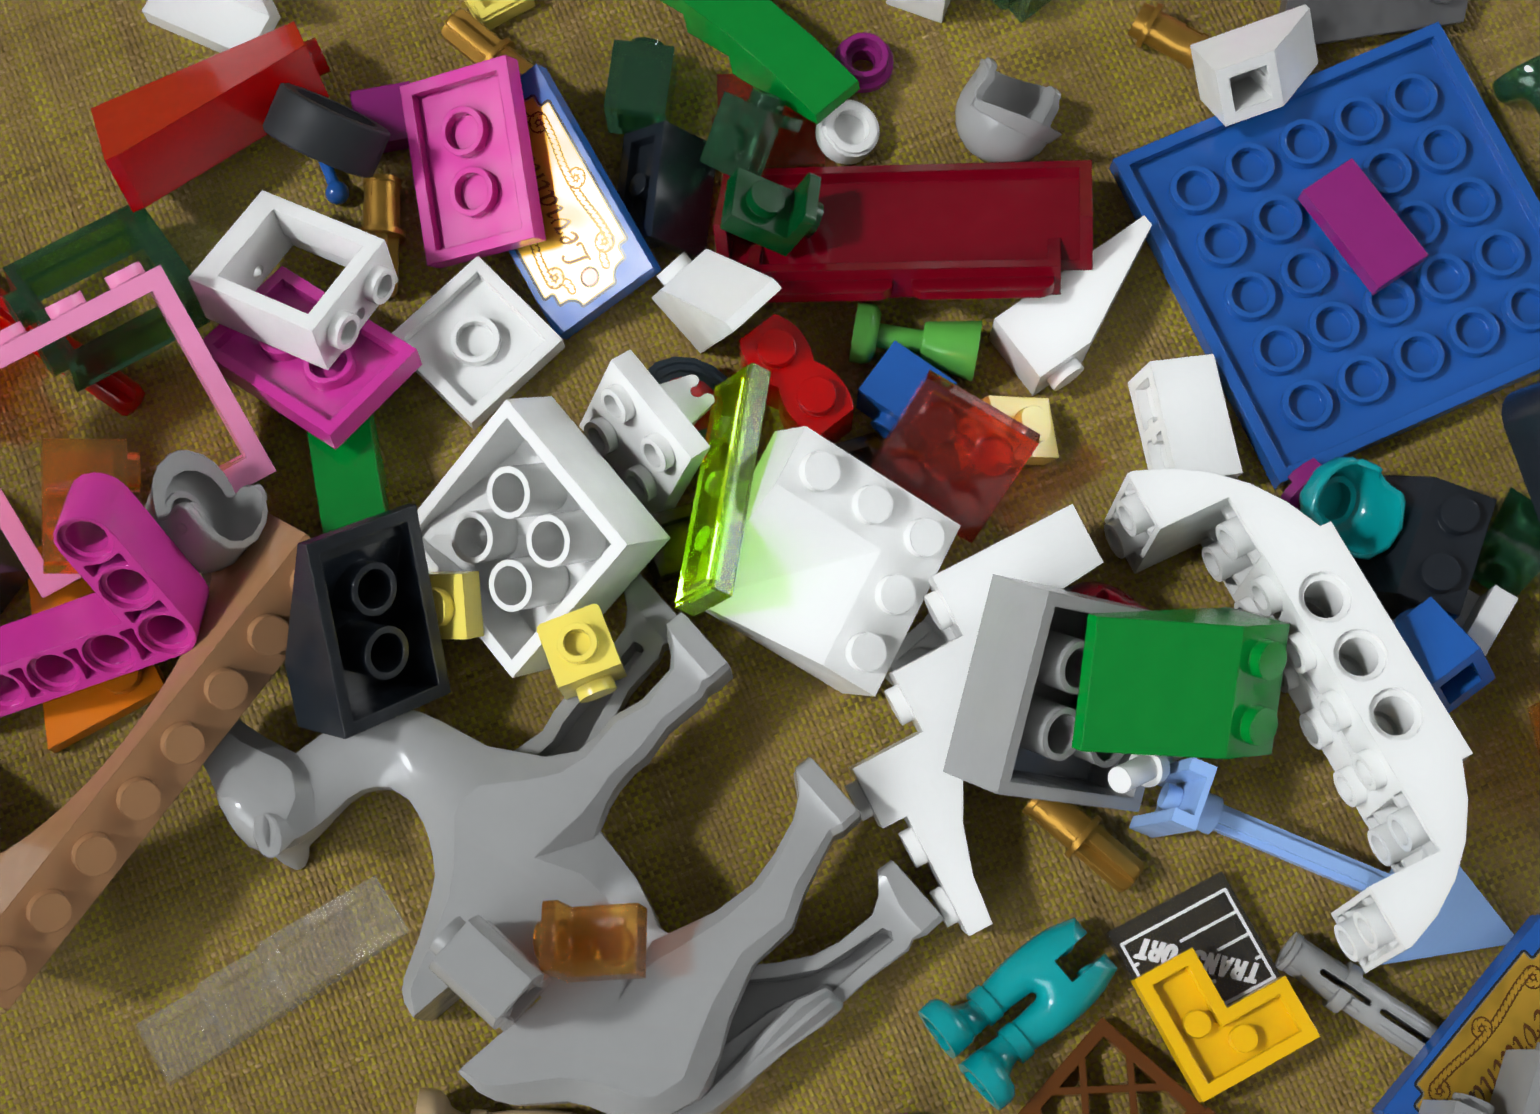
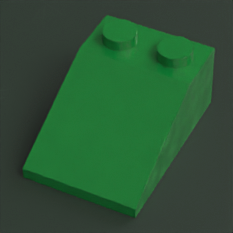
(1180, 683)

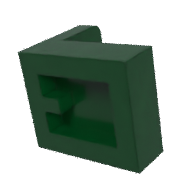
(770, 212)

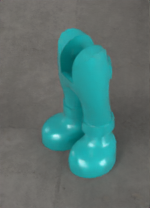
(1024, 972)

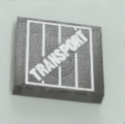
(1211, 923)

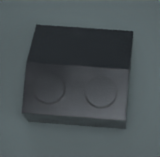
(1435, 547)

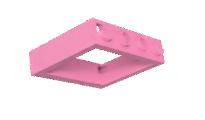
(76, 313)

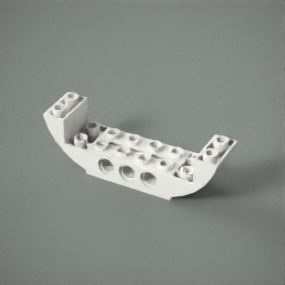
(1345, 672)

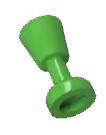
(943, 344)

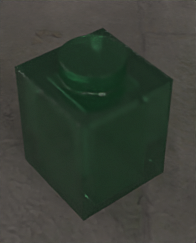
(639, 84)

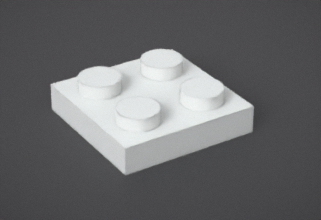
(478, 342)

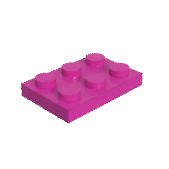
(472, 162)
(319, 400)

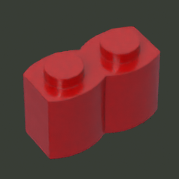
(798, 386)

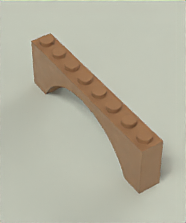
(76, 853)

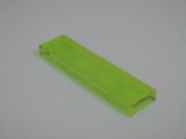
(723, 491)

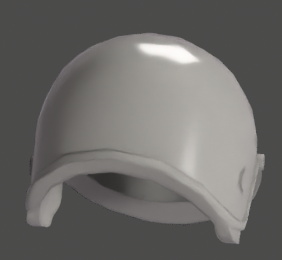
(1005, 116)
(202, 511)

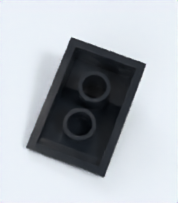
(363, 626)

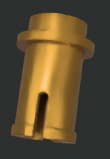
(1165, 34)

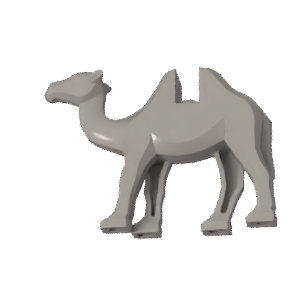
(529, 832)

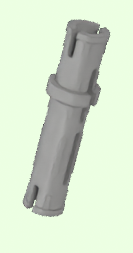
(1304, 962)

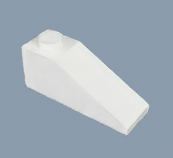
(711, 296)
(1052, 334)

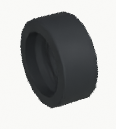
(326, 130)

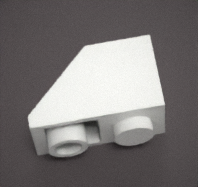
(1255, 65)

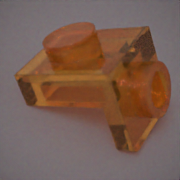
(591, 941)

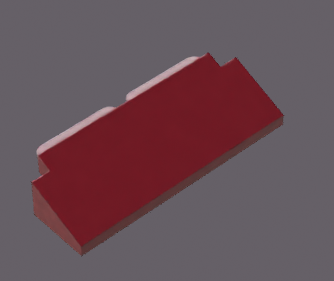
(931, 232)

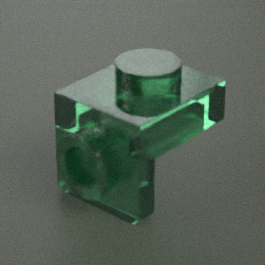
(746, 131)
(1511, 545)

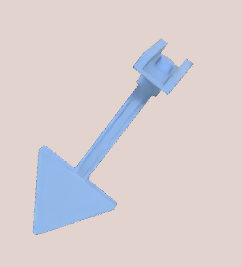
(1186, 805)

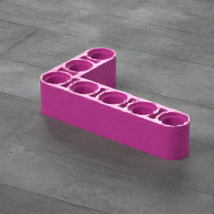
(142, 606)

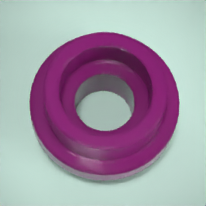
(870, 48)

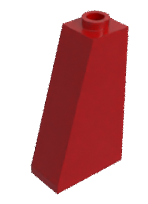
(201, 113)

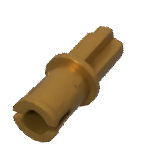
(477, 41)
(382, 213)
(1087, 841)

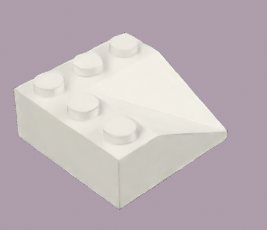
(539, 525)
(832, 562)

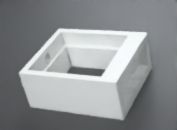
(253, 248)

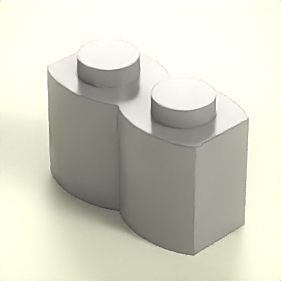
(487, 970)

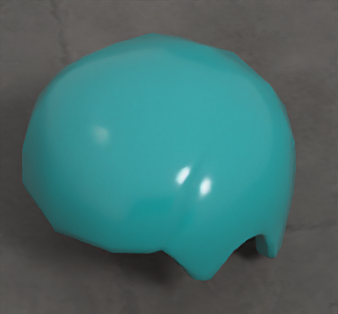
(1358, 504)

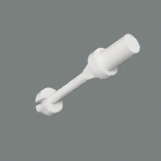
(1140, 770)

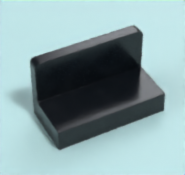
(667, 187)

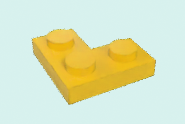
(1216, 1041)

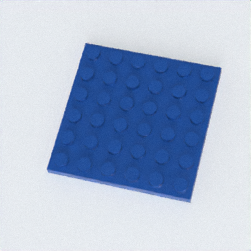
(1291, 325)

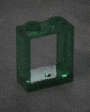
(81, 256)

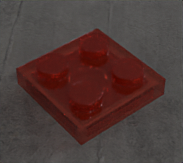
(955, 452)

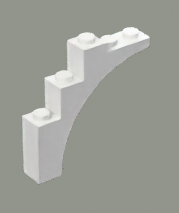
(909, 775)

